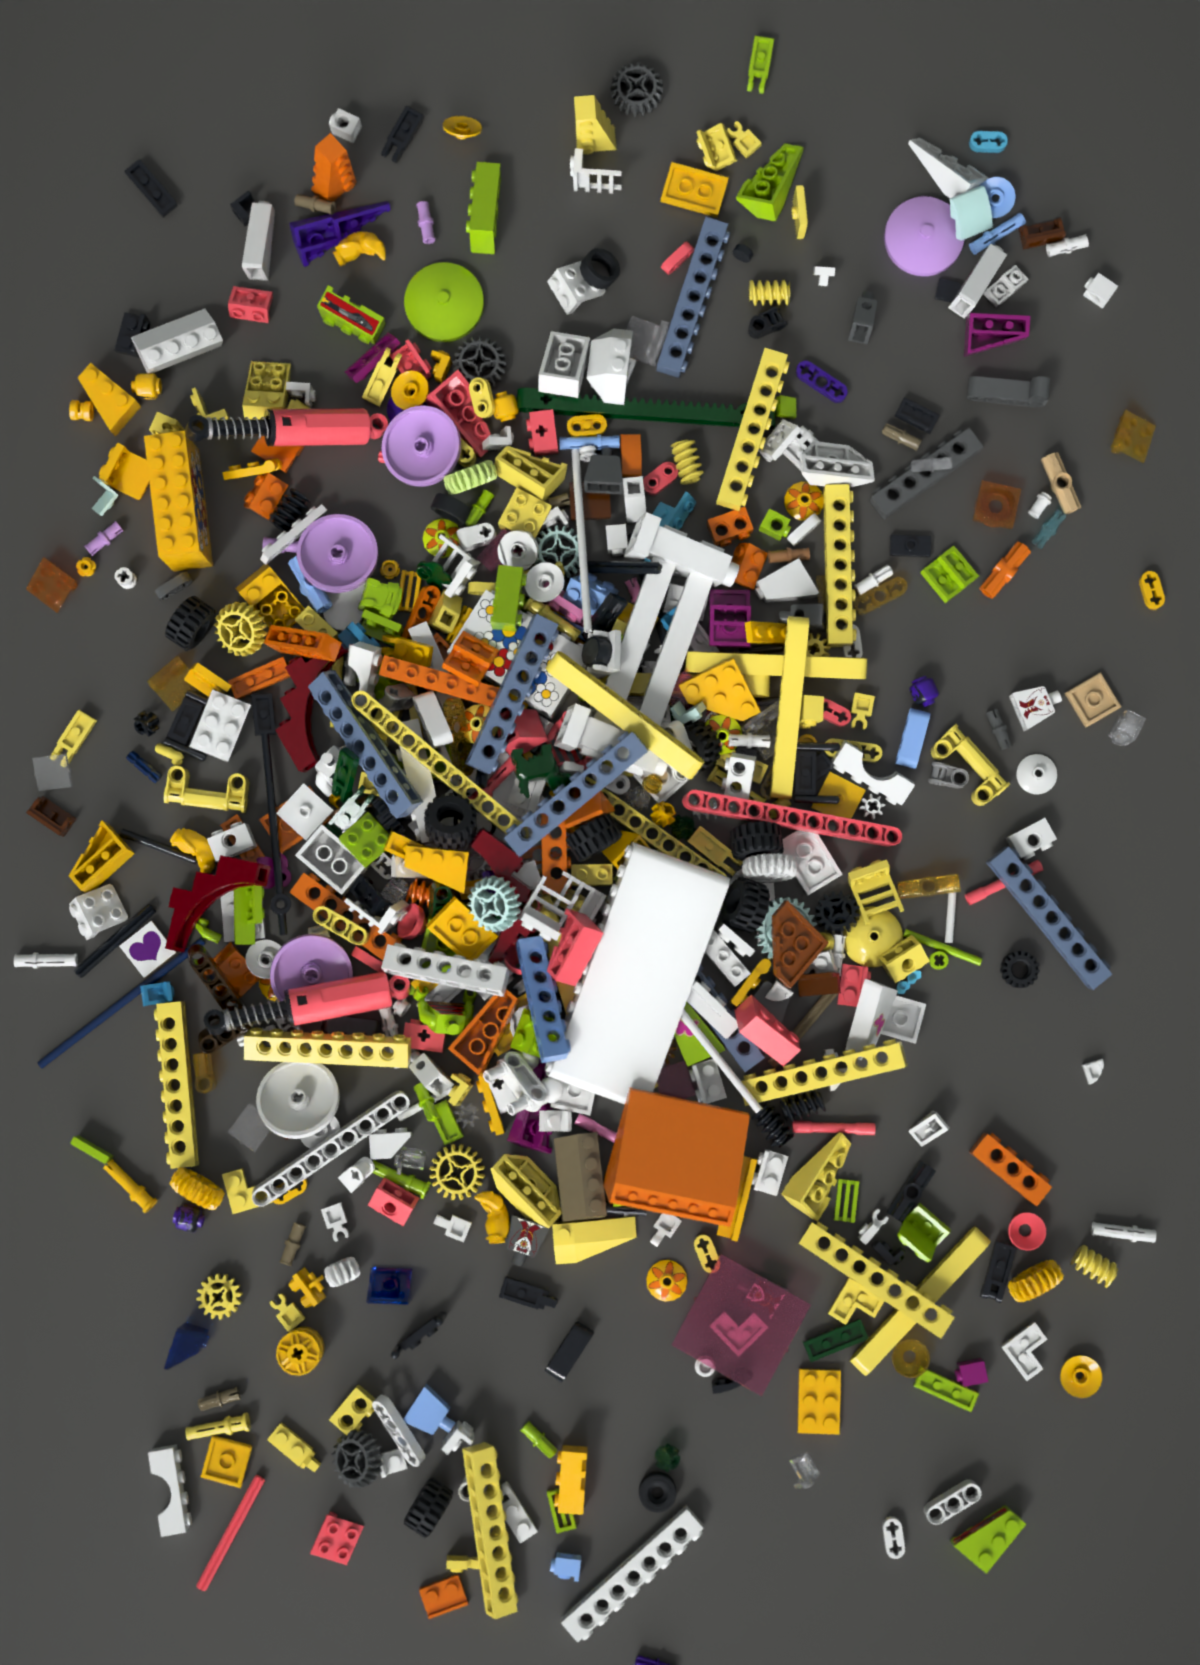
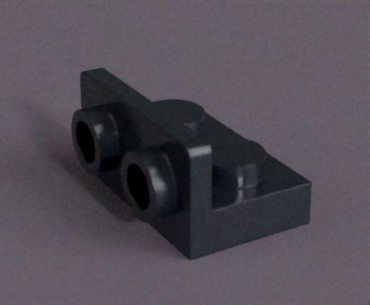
(131, 326)

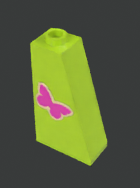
(689, 1045)

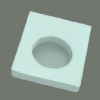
(106, 500)

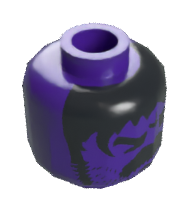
(924, 691)
(188, 1218)

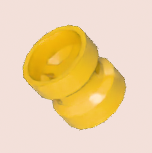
(81, 410)

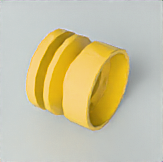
(300, 1338)

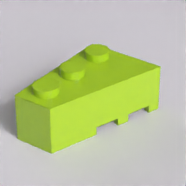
(508, 598)

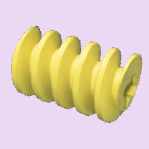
(769, 292)
(686, 461)
(1095, 1264)

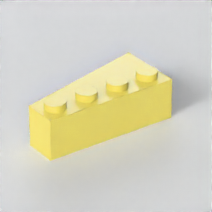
(592, 127)

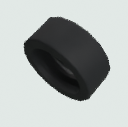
(591, 276)
(450, 508)

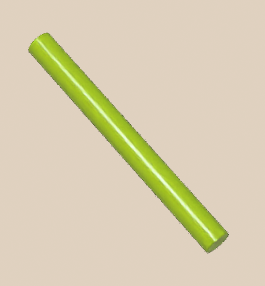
(944, 947)

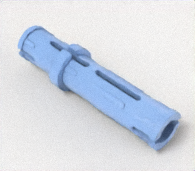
(997, 233)
(598, 441)

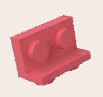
(250, 304)
(851, 984)

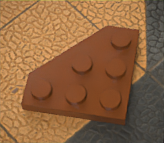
(794, 944)

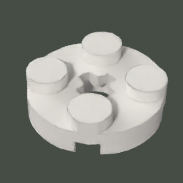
(526, 542)

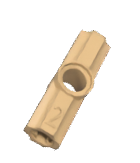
(1056, 471)

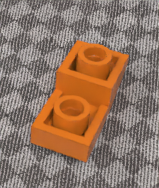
(631, 455)

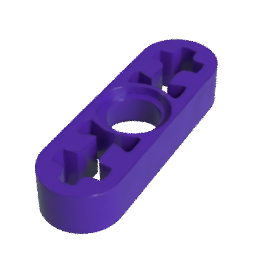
(820, 373)

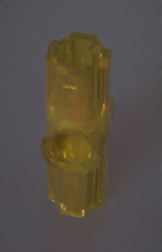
(942, 884)

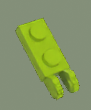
(760, 61)

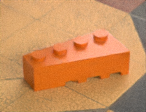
(332, 170)
(482, 1035)

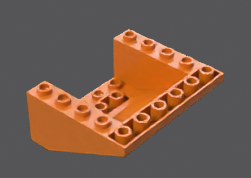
(677, 1157)

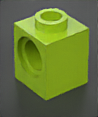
(771, 517)

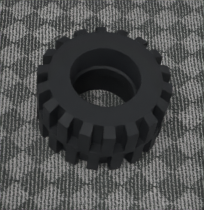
(190, 623)
(705, 742)
(450, 835)
(593, 837)
(755, 839)
(745, 905)
(428, 1507)

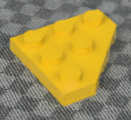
(722, 691)

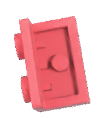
(411, 360)

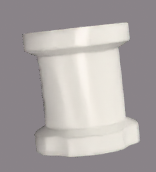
(123, 572)

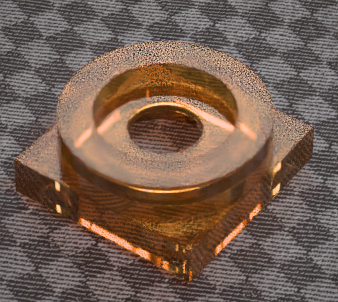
(1006, 495)

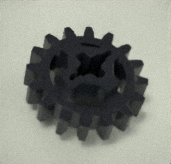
(386, 818)
(834, 905)

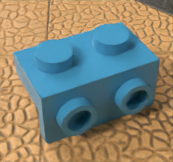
(354, 634)

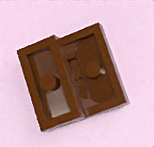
(594, 504)

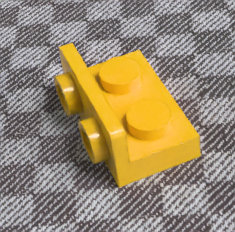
(205, 680)

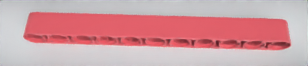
(802, 818)

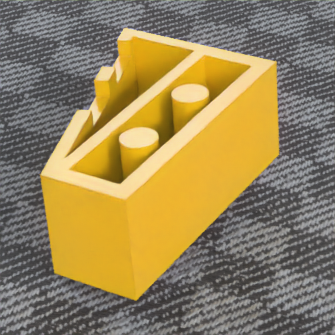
(109, 399)
(101, 858)
(441, 865)
(571, 1479)

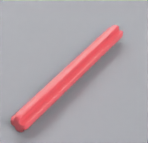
(230, 1533)

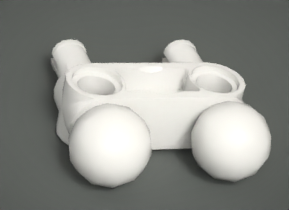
(529, 1090)

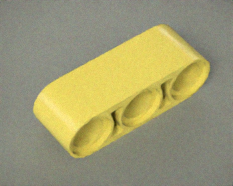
(333, 918)

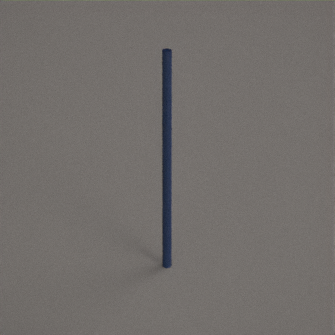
(115, 1007)

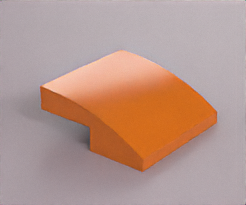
(285, 453)
(470, 658)

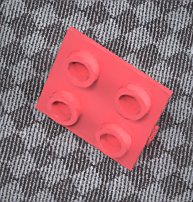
(336, 1539)

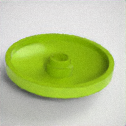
(444, 302)

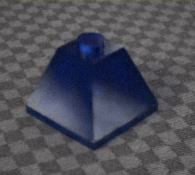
(186, 1343)

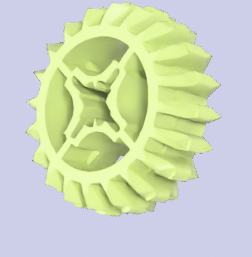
(470, 477)

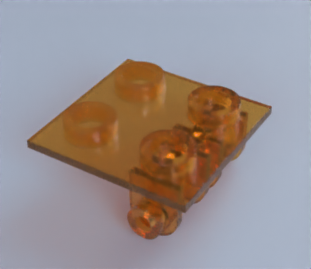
(51, 584)

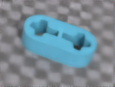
(988, 141)

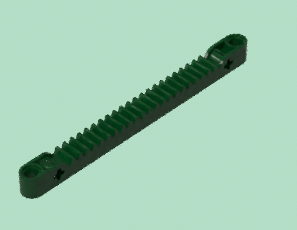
(532, 400)

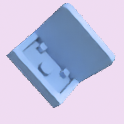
(597, 590)

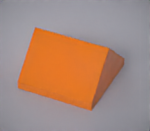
(590, 810)

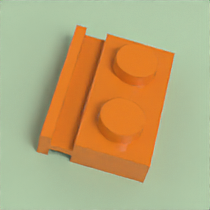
(443, 1596)

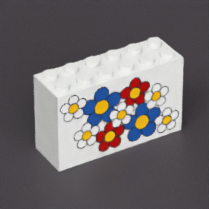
(547, 691)

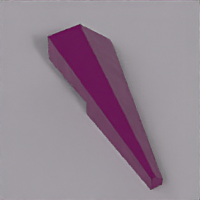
(526, 1124)

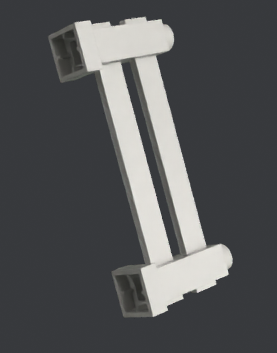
(705, 567)

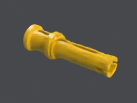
(136, 1192)

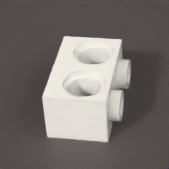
(744, 776)

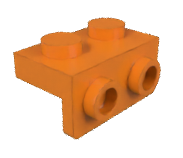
(265, 494)
(750, 564)

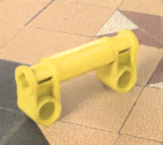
(993, 782)
(206, 798)

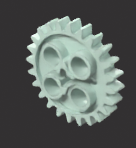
(766, 927)

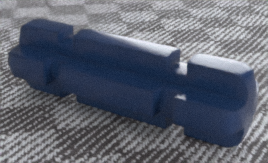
(144, 767)

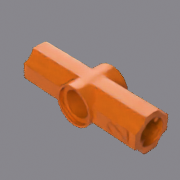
(1005, 570)

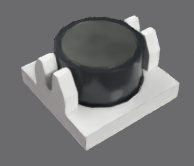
(602, 653)

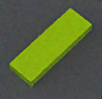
(947, 1389)

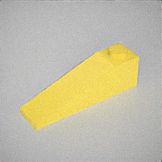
(586, 1238)

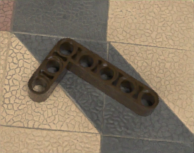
(222, 997)

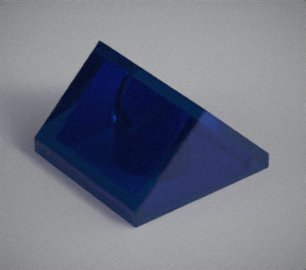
(390, 1286)

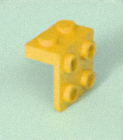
(125, 472)

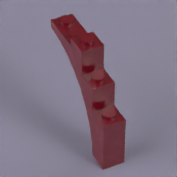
(297, 732)
(503, 863)
(206, 889)

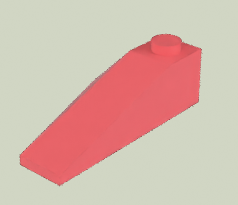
(454, 399)

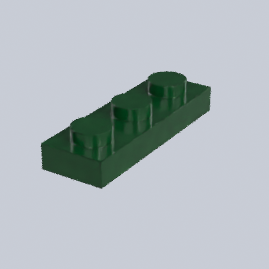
(835, 1340)

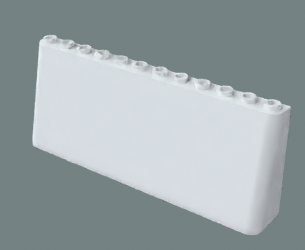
(639, 973)

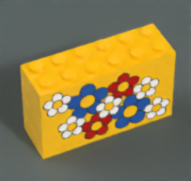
(178, 501)

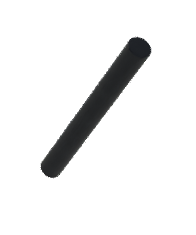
(158, 846)

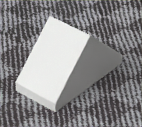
(928, 1128)

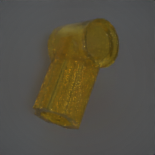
(204, 1069)

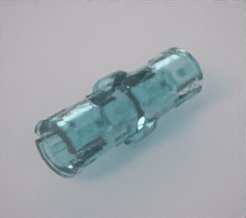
(1049, 529)

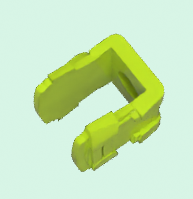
(381, 598)

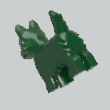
(538, 768)

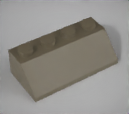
(580, 1177)

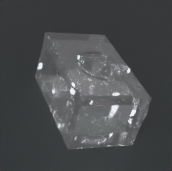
(1126, 728)

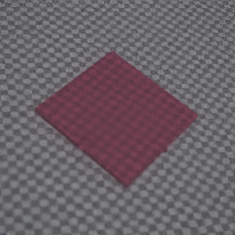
(741, 1324)

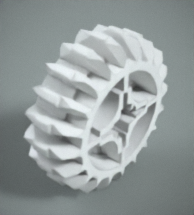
(769, 868)

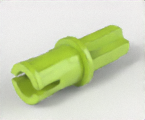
(479, 508)
(426, 1102)
(539, 1439)

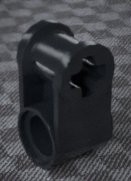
(769, 320)

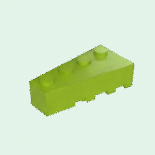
(484, 207)

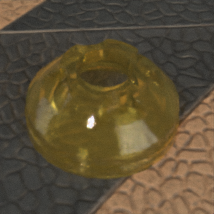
(916, 1367)

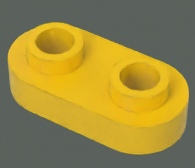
(586, 423)

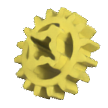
(213, 1290)

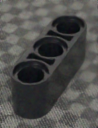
(351, 1025)
(569, 1351)

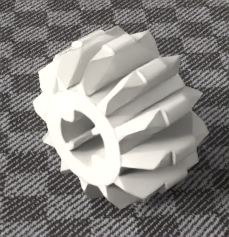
(342, 1271)

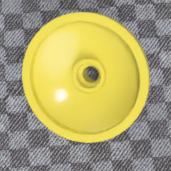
(865, 950)

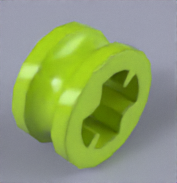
(945, 960)

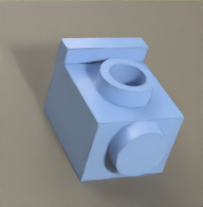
(566, 1565)

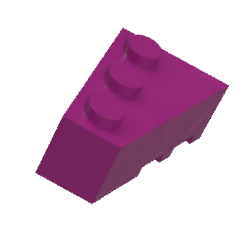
(993, 331)

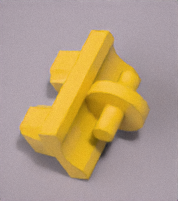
(309, 1285)

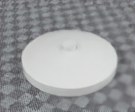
(297, 1099)

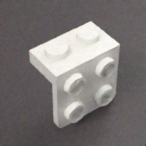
(571, 287)
(97, 911)

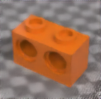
(728, 522)

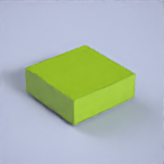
(786, 407)

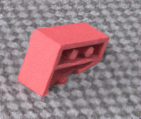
(575, 948)
(766, 1031)

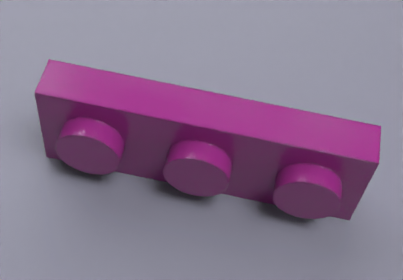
(368, 361)

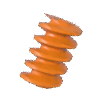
(421, 893)

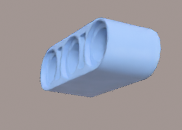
(912, 738)

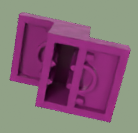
(727, 617)

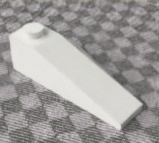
(945, 170)

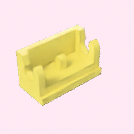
(164, 424)

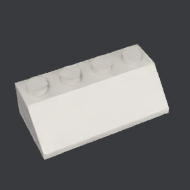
(177, 341)

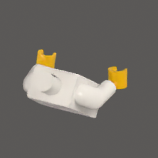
(325, 773)

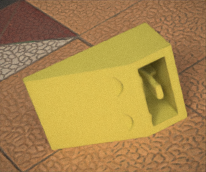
(266, 388)

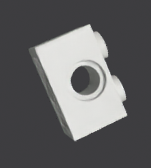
(1040, 830)
(244, 841)

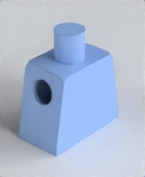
(429, 1412)

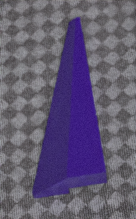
(321, 233)

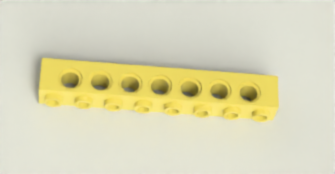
(773, 361)
(839, 494)
(256, 1050)
(895, 1061)
(185, 1093)
(937, 1326)
(506, 1602)

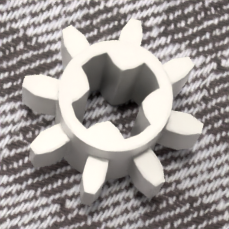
(871, 800)

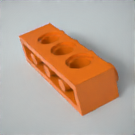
(302, 643)
(549, 863)
(1034, 1192)

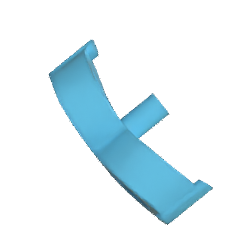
(905, 985)

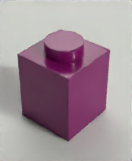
(971, 1372)

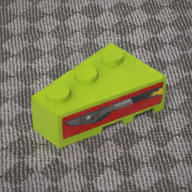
(350, 317)
(989, 1538)

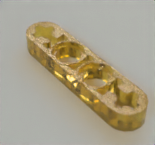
(461, 736)

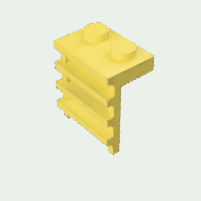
(871, 878)

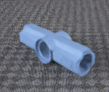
(317, 597)

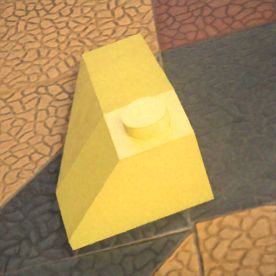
(812, 1183)

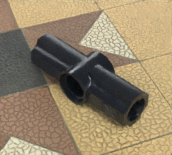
(918, 1179)

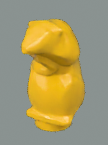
(356, 244)
(197, 845)
(498, 1218)

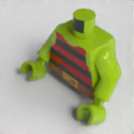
(445, 1017)

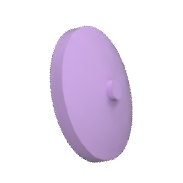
(922, 236)
(421, 446)
(337, 553)
(307, 962)

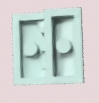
(971, 212)

